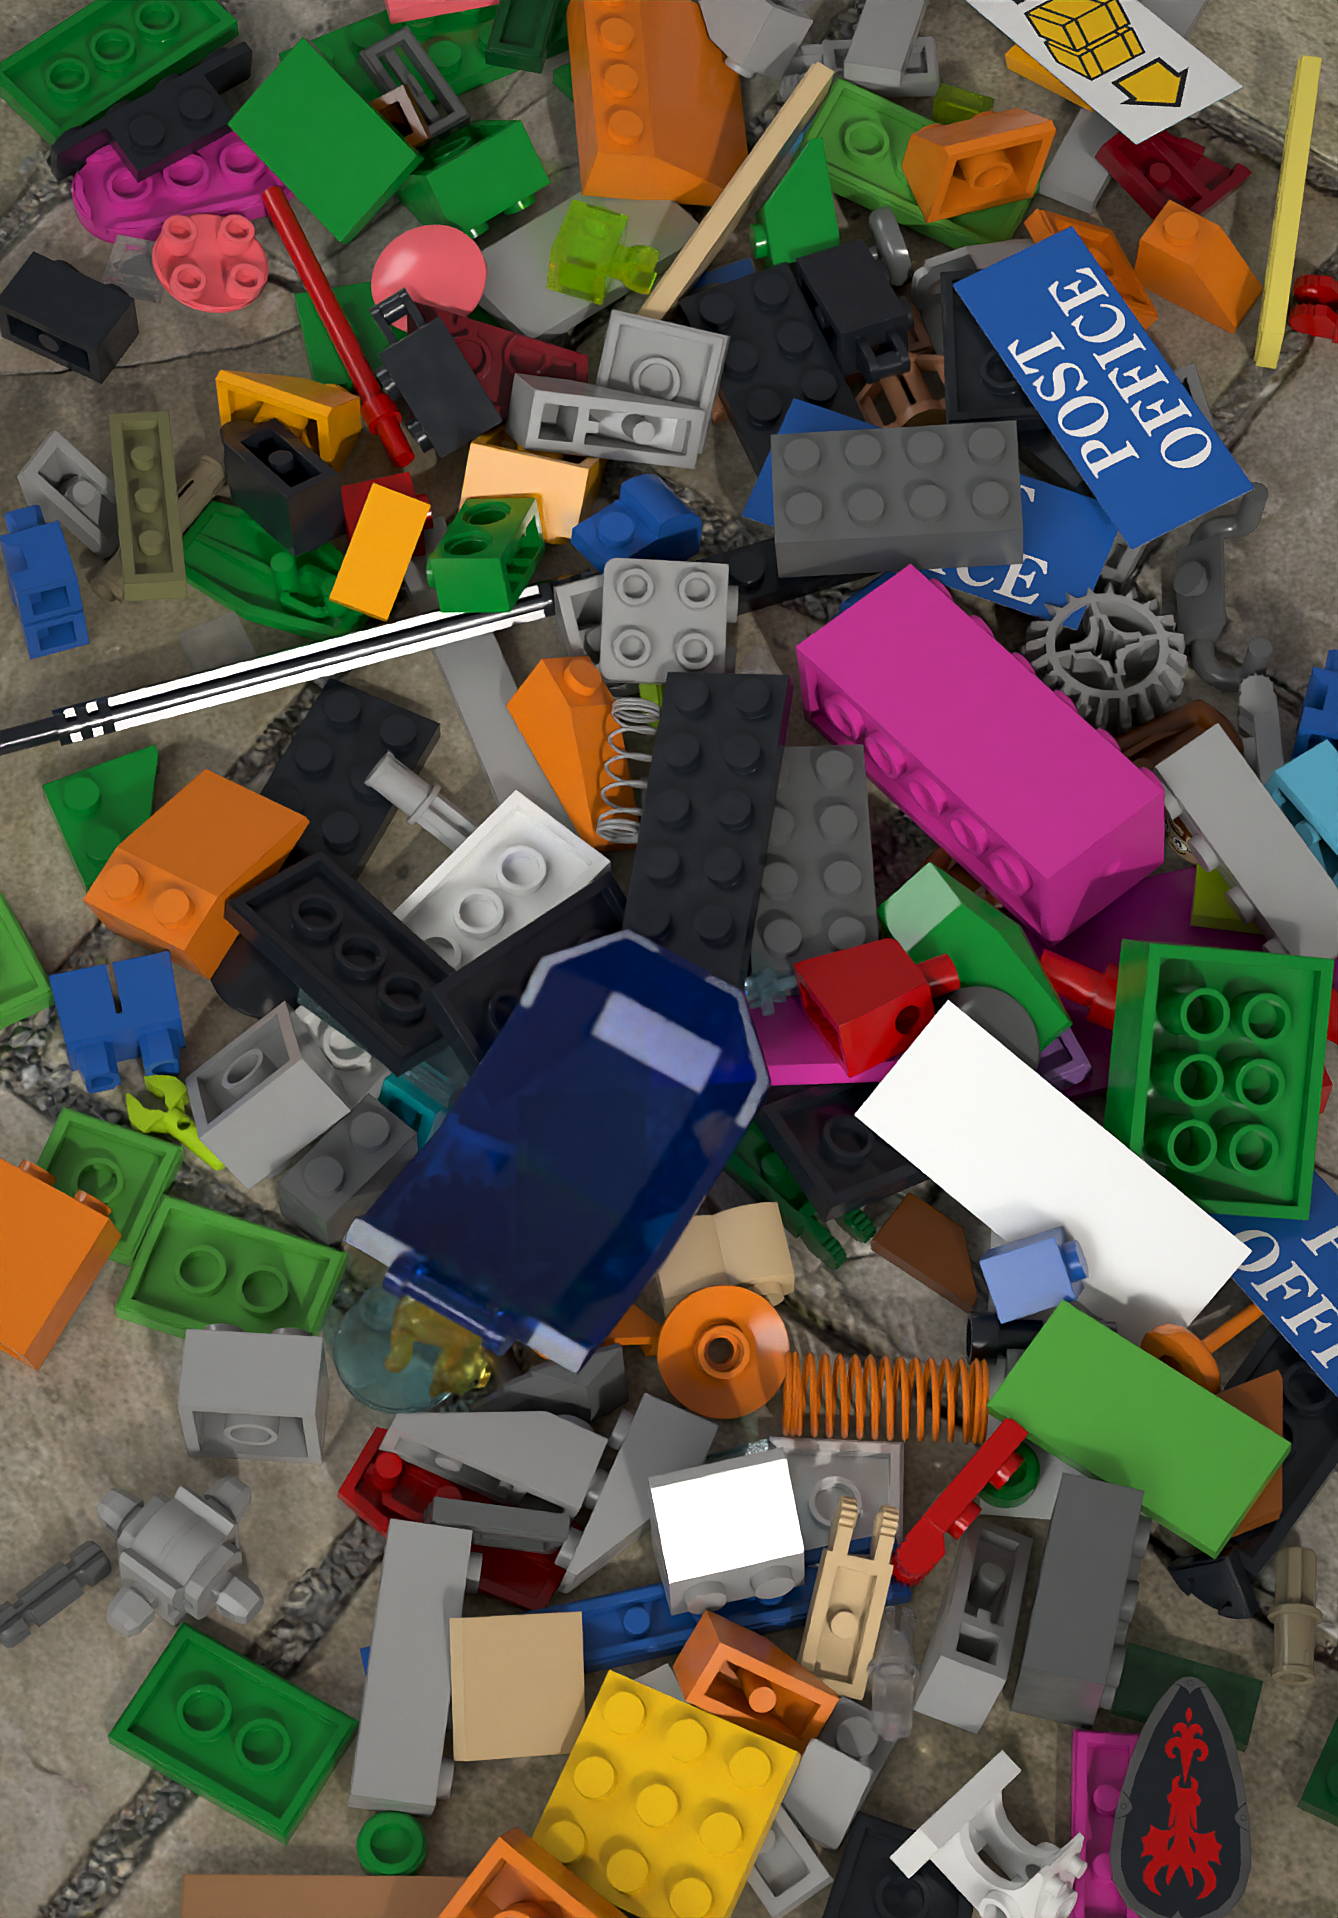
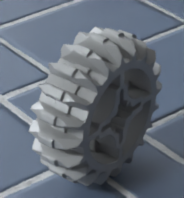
(1124, 637)

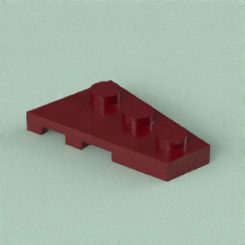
(500, 353)

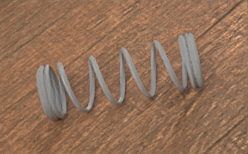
(607, 828)

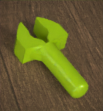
(173, 1121)

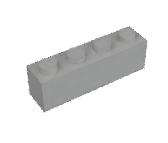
(1251, 846)
(409, 1669)

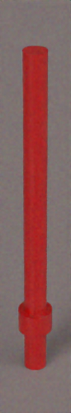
(377, 407)

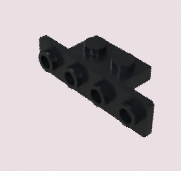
(163, 124)

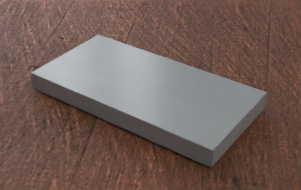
(520, 263)

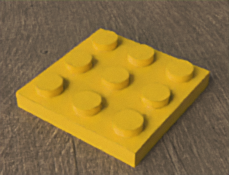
(664, 1803)

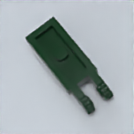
(767, 1179)

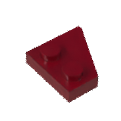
(1169, 170)

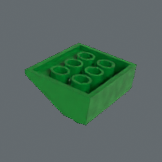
(1221, 1072)

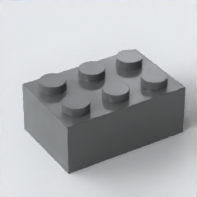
(1082, 1602)

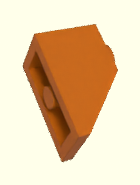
(1196, 267)
(752, 1683)

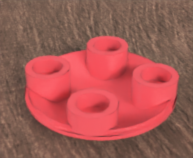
(210, 261)
(435, 267)

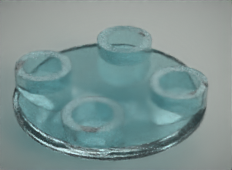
(360, 1352)

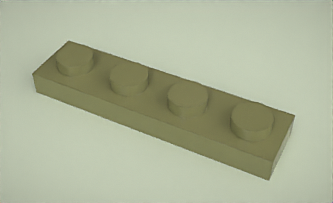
(147, 506)

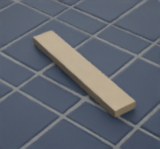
(739, 194)

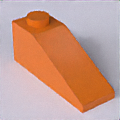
(567, 725)

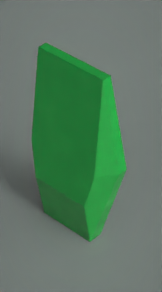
(260, 580)
(989, 950)

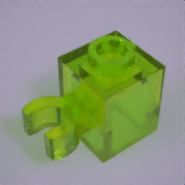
(593, 253)

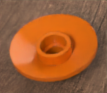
(755, 1359)

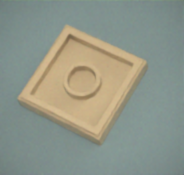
(516, 1685)

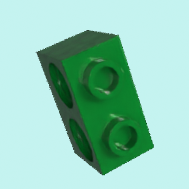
(487, 555)

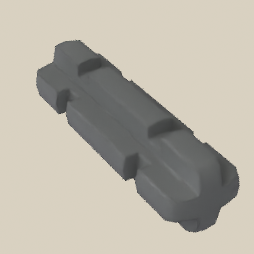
(52, 1592)

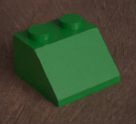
(474, 177)

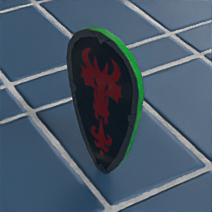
(1182, 1812)

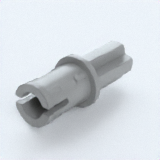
(421, 801)

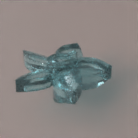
(766, 989)

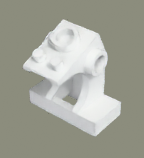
(976, 1821)

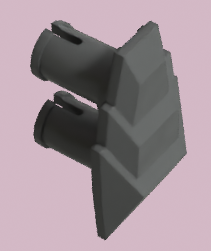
(555, 1389)

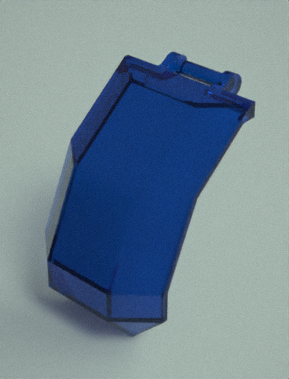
(574, 1150)

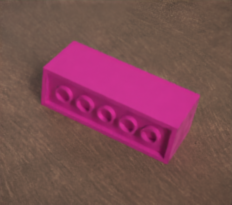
(983, 754)

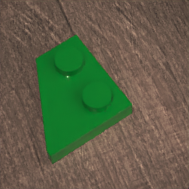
(103, 807)

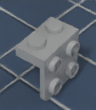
(665, 620)

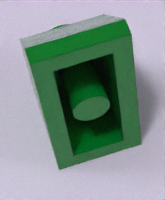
(798, 212)

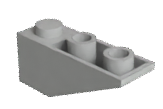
(648, 1444)

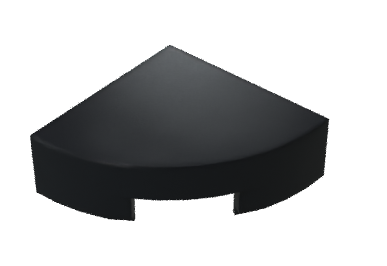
(1217, 1582)

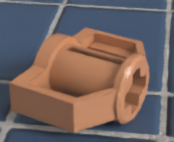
(925, 410)

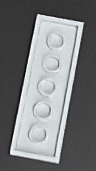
(480, 895)

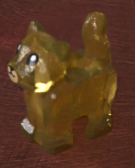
(460, 1363)

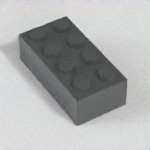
(897, 499)
(817, 862)

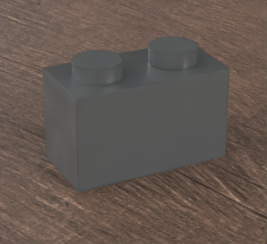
(346, 1171)

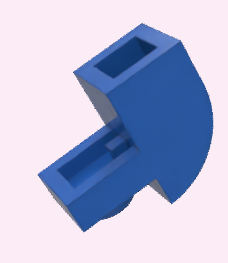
(641, 524)

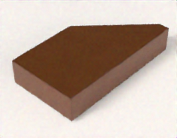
(929, 1250)

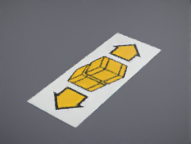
(1115, 59)

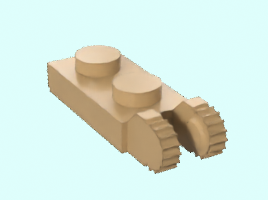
(848, 1601)

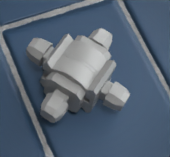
(179, 1556)

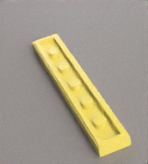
(1287, 212)

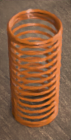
(974, 1388)

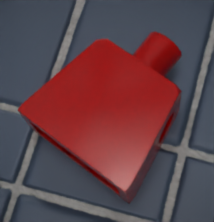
(871, 1000)

